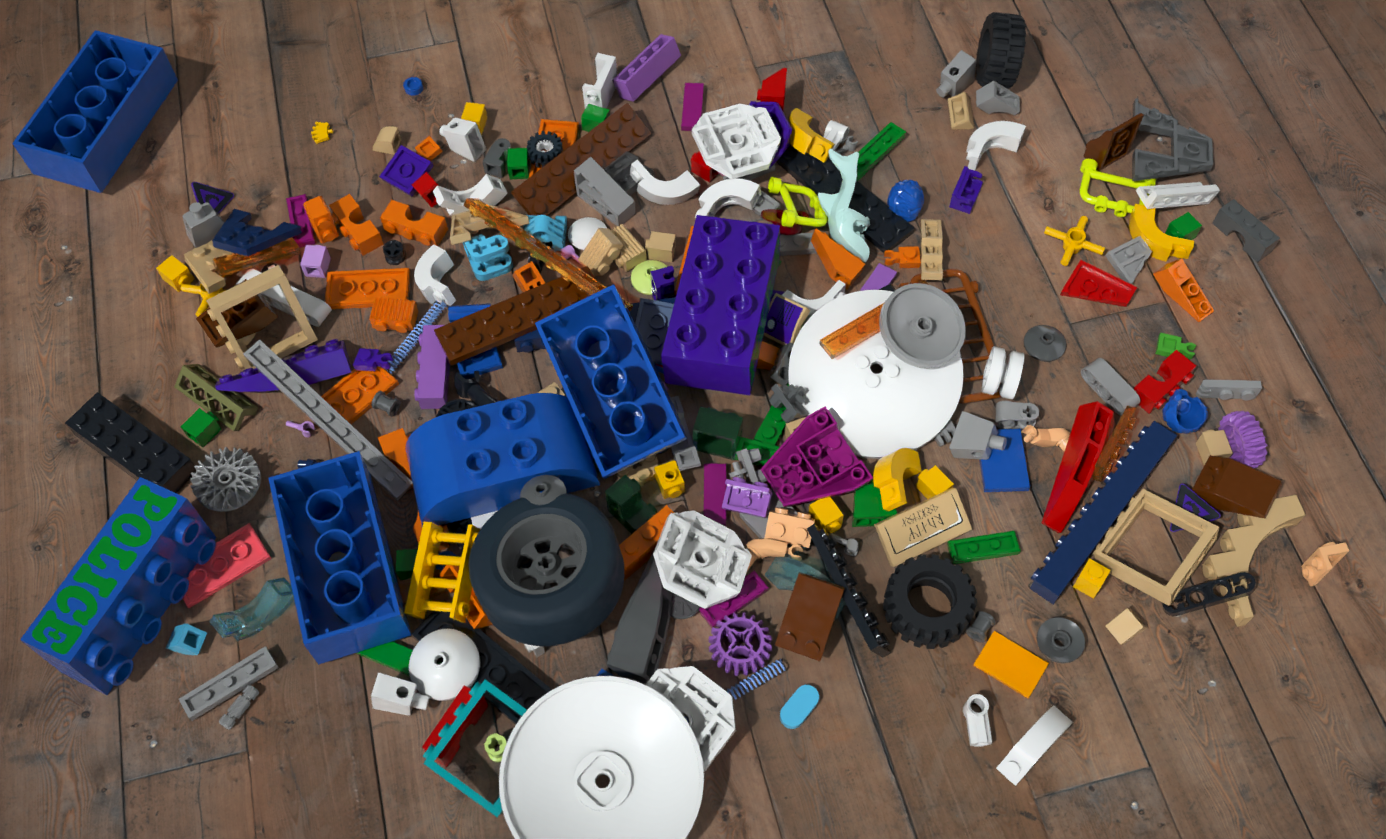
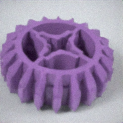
(1244, 438)
(728, 629)

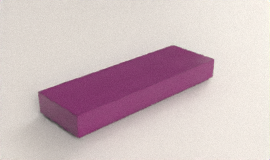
(692, 105)
(299, 217)
(714, 492)
(751, 589)

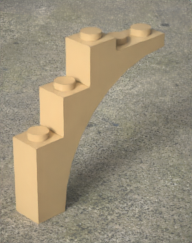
(1240, 545)

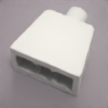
(464, 138)
(388, 694)

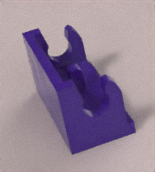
(966, 190)
(662, 282)

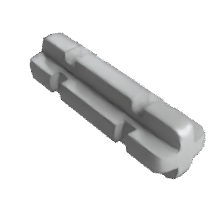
(238, 707)

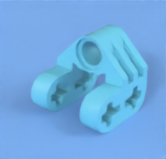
(548, 229)
(486, 254)

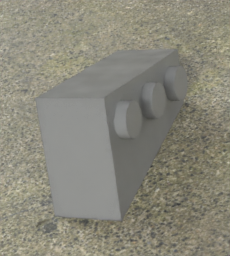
(603, 193)

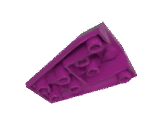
(814, 463)

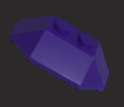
(781, 124)

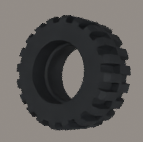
(1000, 49)
(936, 574)

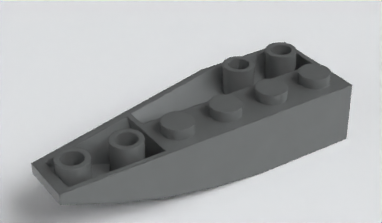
(642, 628)

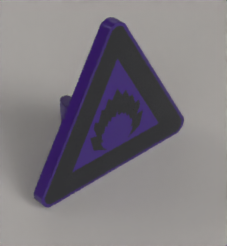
(215, 197)
(1194, 504)

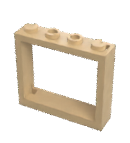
(249, 289)
(1146, 500)

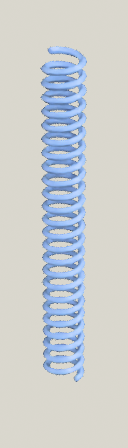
(438, 309)
(752, 679)

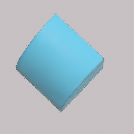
(186, 639)

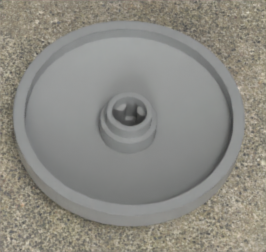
(922, 325)

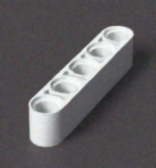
(314, 308)

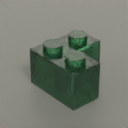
(626, 504)

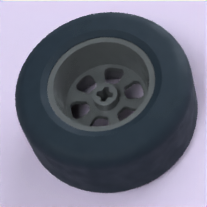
(555, 613)

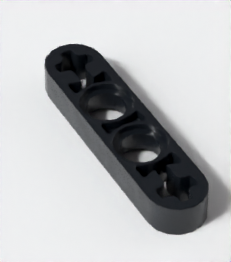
(1210, 598)

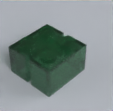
(717, 432)

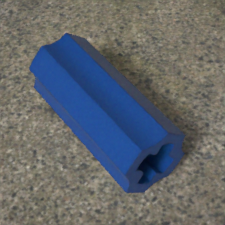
(460, 311)

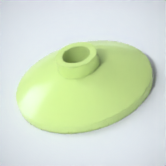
(641, 275)

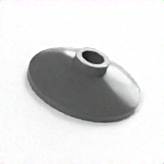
(1040, 348)
(550, 484)
(1064, 631)

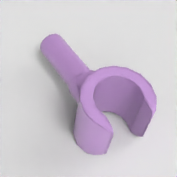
(568, 251)
(307, 424)

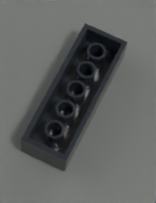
(130, 444)

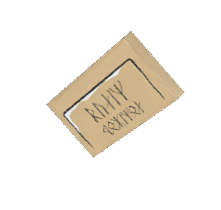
(923, 526)

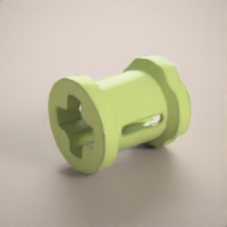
(490, 743)

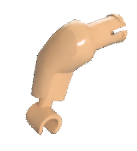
(1046, 437)
(769, 547)

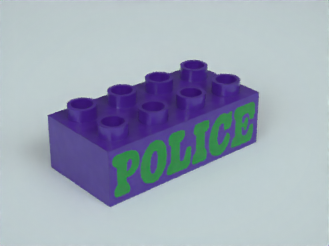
(722, 305)

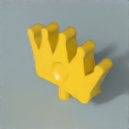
(321, 132)

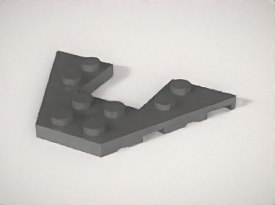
(1189, 149)

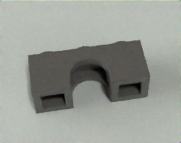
(1258, 237)

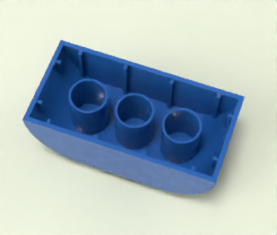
(611, 381)
(487, 453)

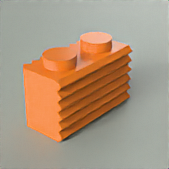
(321, 219)
(393, 315)

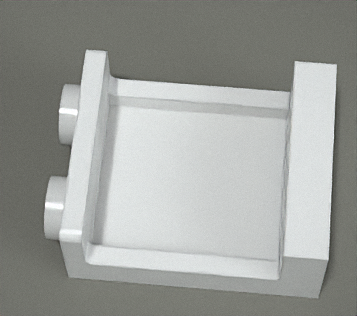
(602, 91)

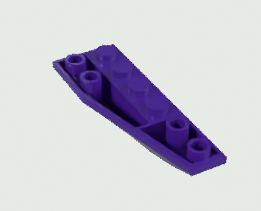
(311, 365)

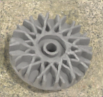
(226, 480)

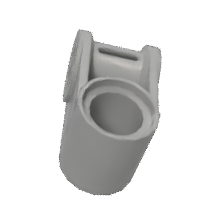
(1014, 415)

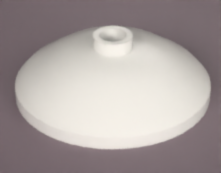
(458, 667)

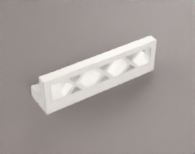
(1177, 194)

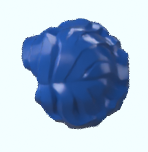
(906, 199)
(1184, 412)

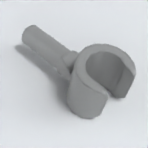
(849, 145)
(851, 545)

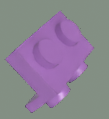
(747, 498)

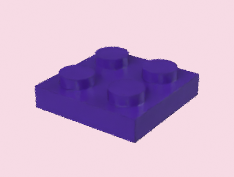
(405, 169)

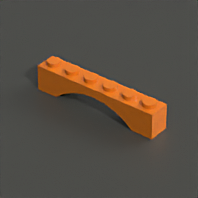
(393, 447)

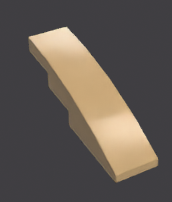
(931, 249)

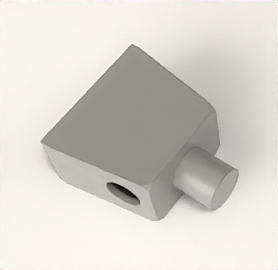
(957, 75)
(202, 223)
(975, 438)

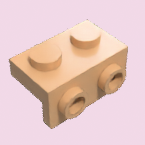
(789, 527)
(1323, 561)

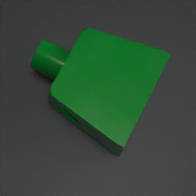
(868, 506)

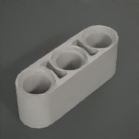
(1110, 386)

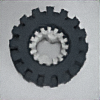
(546, 142)

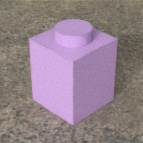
(315, 261)

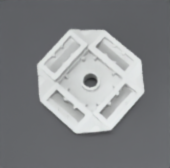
(737, 140)
(700, 559)
(705, 704)

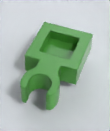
(1168, 344)

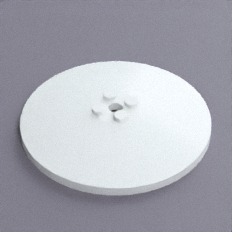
(872, 410)
(596, 730)

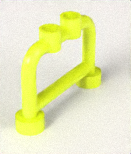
(1101, 203)
(790, 215)

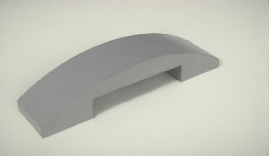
(684, 452)

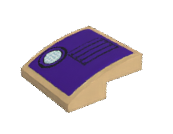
(784, 320)

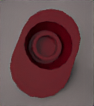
(775, 217)

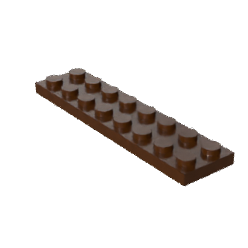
(604, 143)
(506, 319)

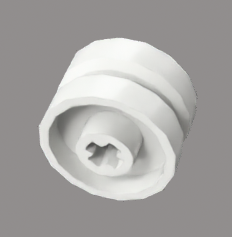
(1002, 373)

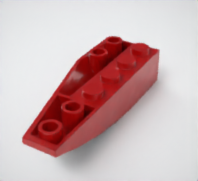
(1085, 444)

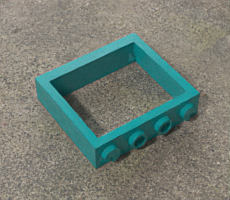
(449, 730)

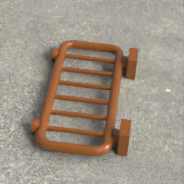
(970, 290)

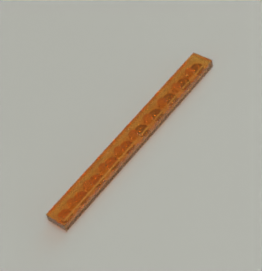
(536, 248)

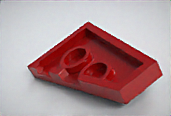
(1097, 285)

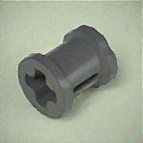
(386, 403)
(980, 626)

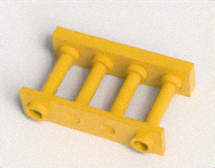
(423, 572)

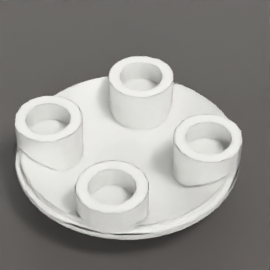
(583, 230)

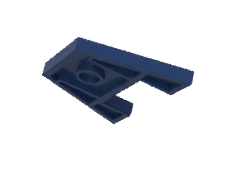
(247, 239)

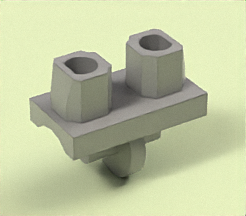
(746, 458)

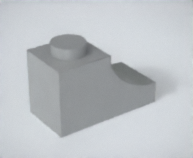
(997, 98)

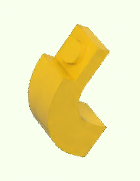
(805, 139)
(1162, 245)
(891, 472)

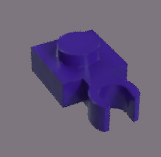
(371, 358)

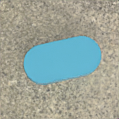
(799, 706)

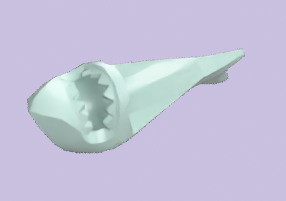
(840, 217)

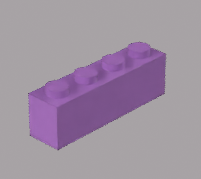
(646, 67)
(433, 372)

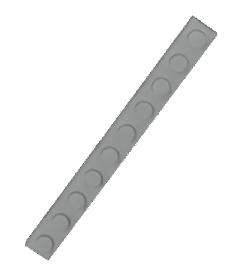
(327, 418)

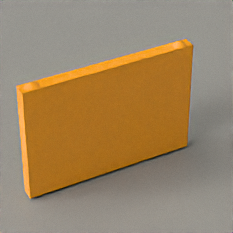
(1011, 664)

